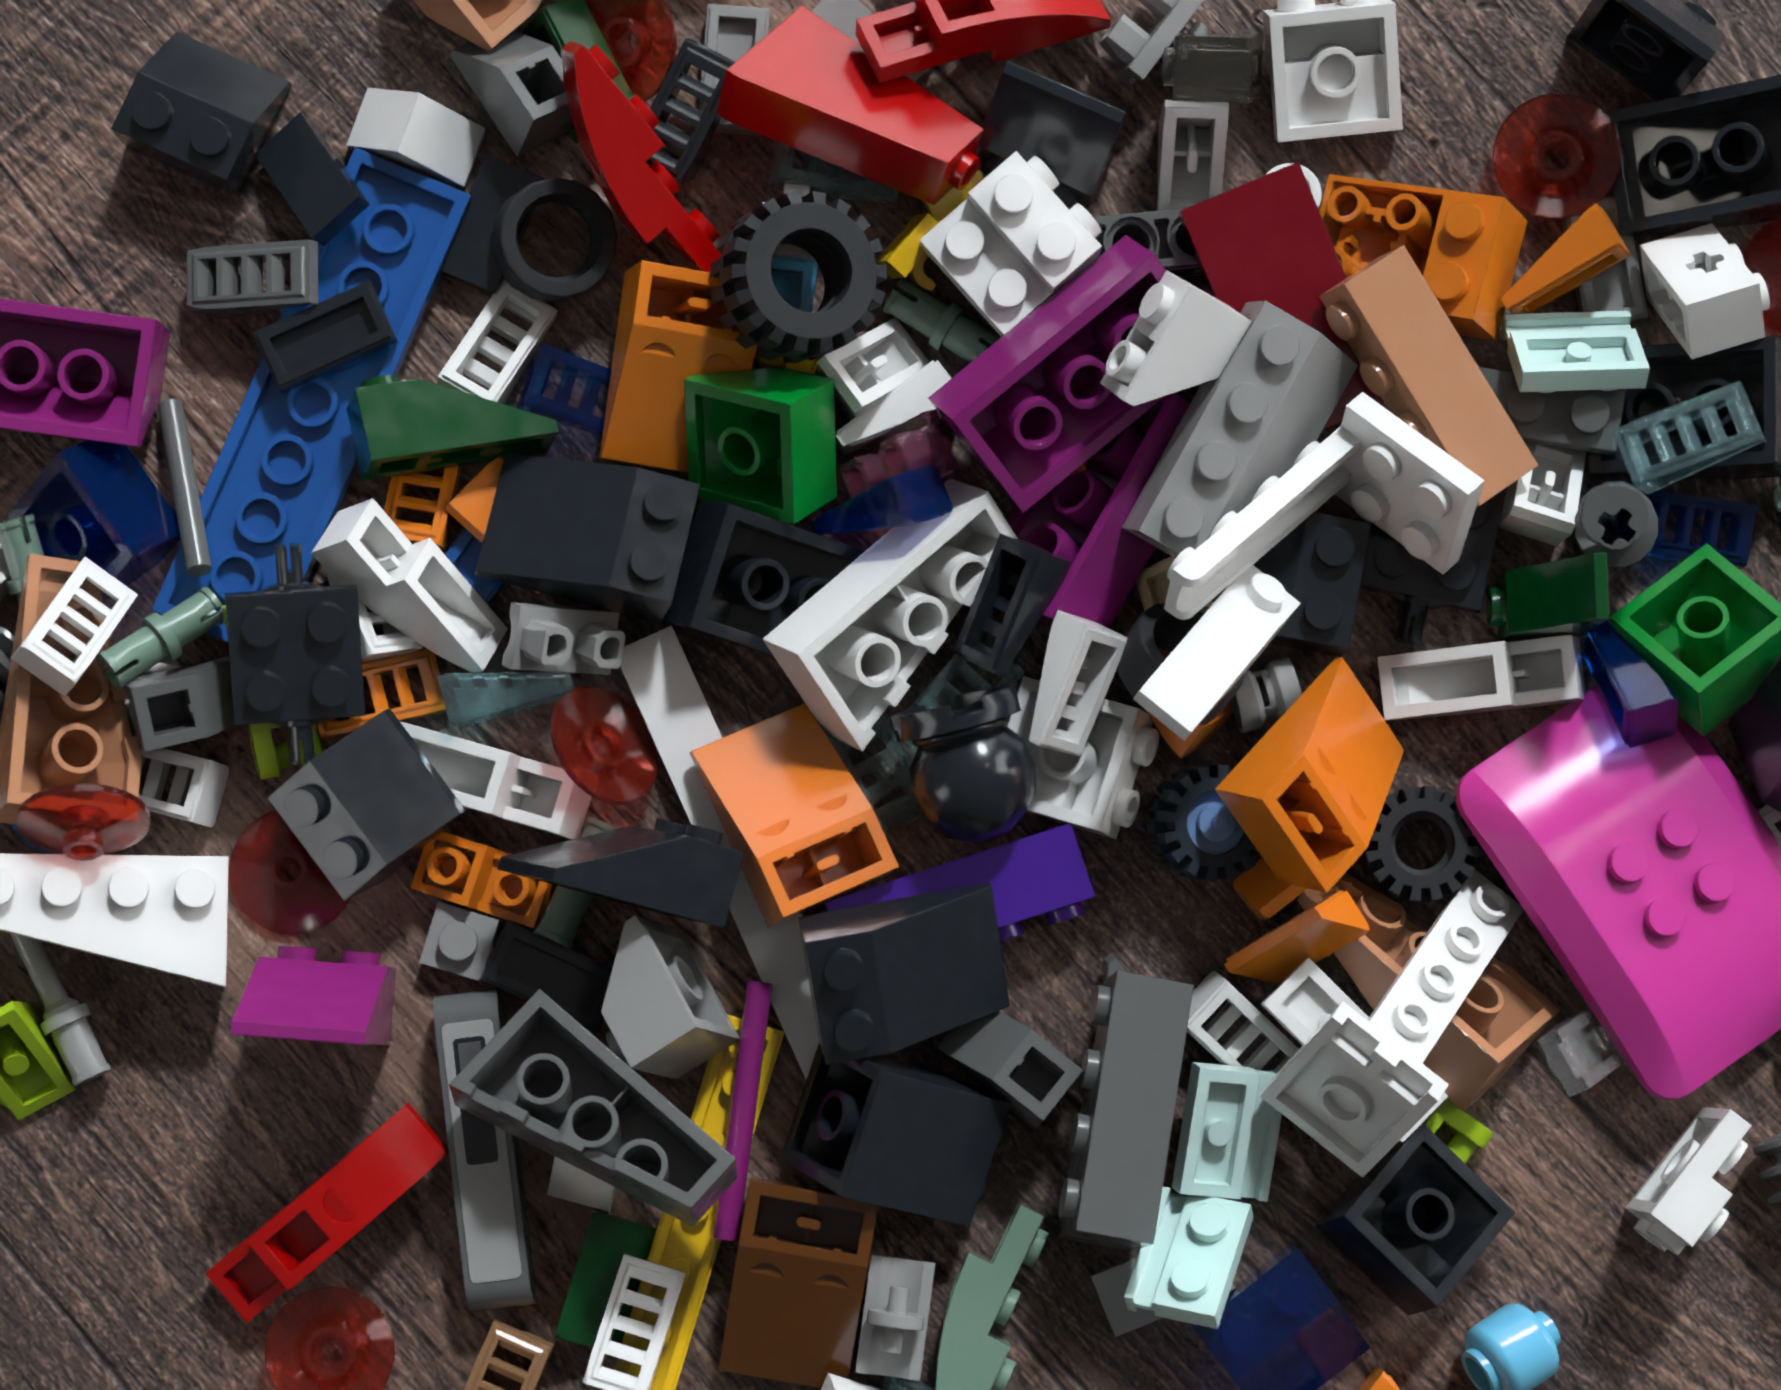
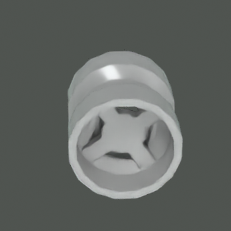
(1277, 690)

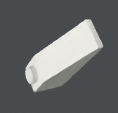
(1217, 651)

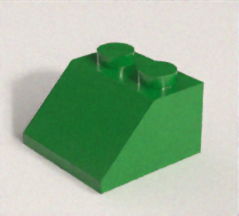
(762, 440)
(1705, 635)

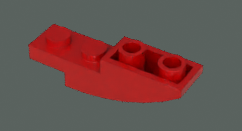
(948, 30)
(617, 143)
(328, 1212)

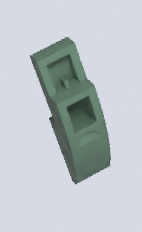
(979, 1297)

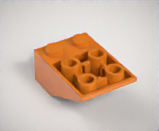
(1456, 238)
(662, 338)
(1316, 781)
(793, 814)

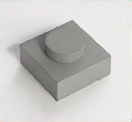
(459, 941)

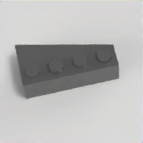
(589, 1108)
(1125, 1112)

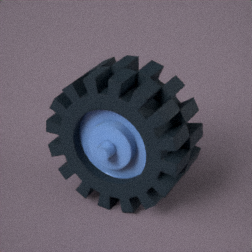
(1198, 828)

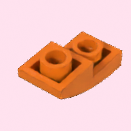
(469, 877)

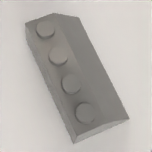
(1241, 429)

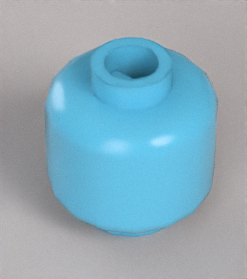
(1511, 1349)

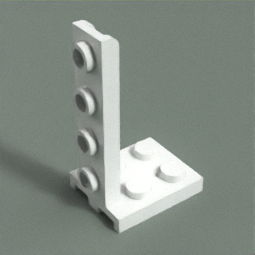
(1370, 464)
(1364, 1079)

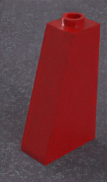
(822, 97)

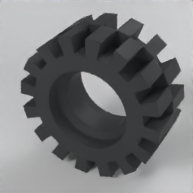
(1458, 846)

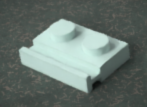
(1575, 351)
(1227, 1134)
(1191, 1260)

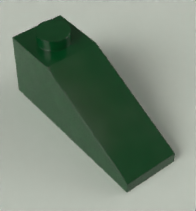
(433, 427)
(1550, 599)

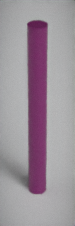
(743, 1105)

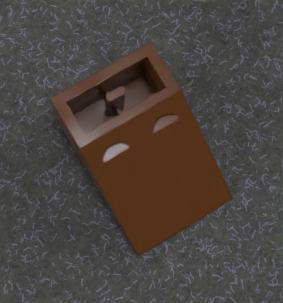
(797, 1283)

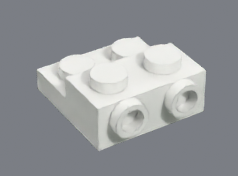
(1333, 68)
(1013, 242)
(1096, 787)
(1680, 1196)

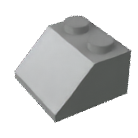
(662, 1003)

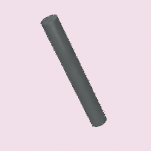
(184, 488)

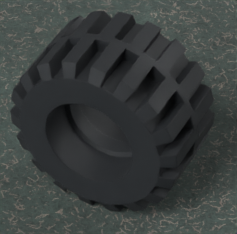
(839, 250)

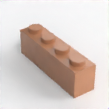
(1424, 368)

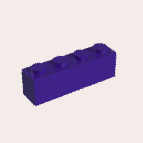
(1026, 879)

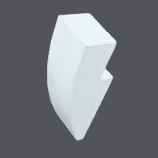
(410, 586)
(1482, 678)
(505, 783)

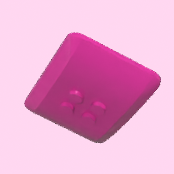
(1642, 884)

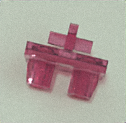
(900, 451)

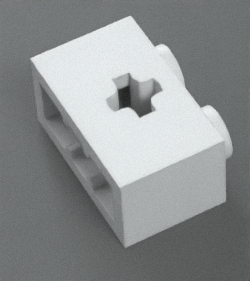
(1704, 290)

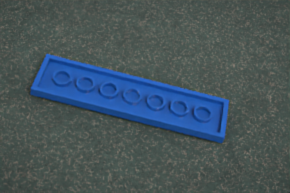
(296, 449)

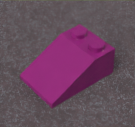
(318, 999)

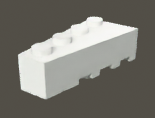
(884, 613)
(123, 908)

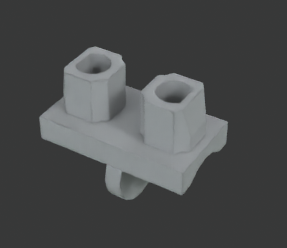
(1138, 50)
(563, 639)
(895, 1317)

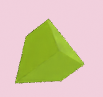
(29, 1062)

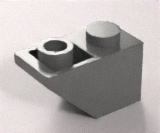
(519, 88)
(180, 704)
(1011, 1064)

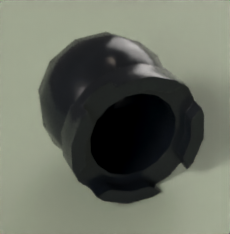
(969, 768)

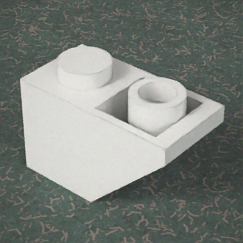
(1174, 344)

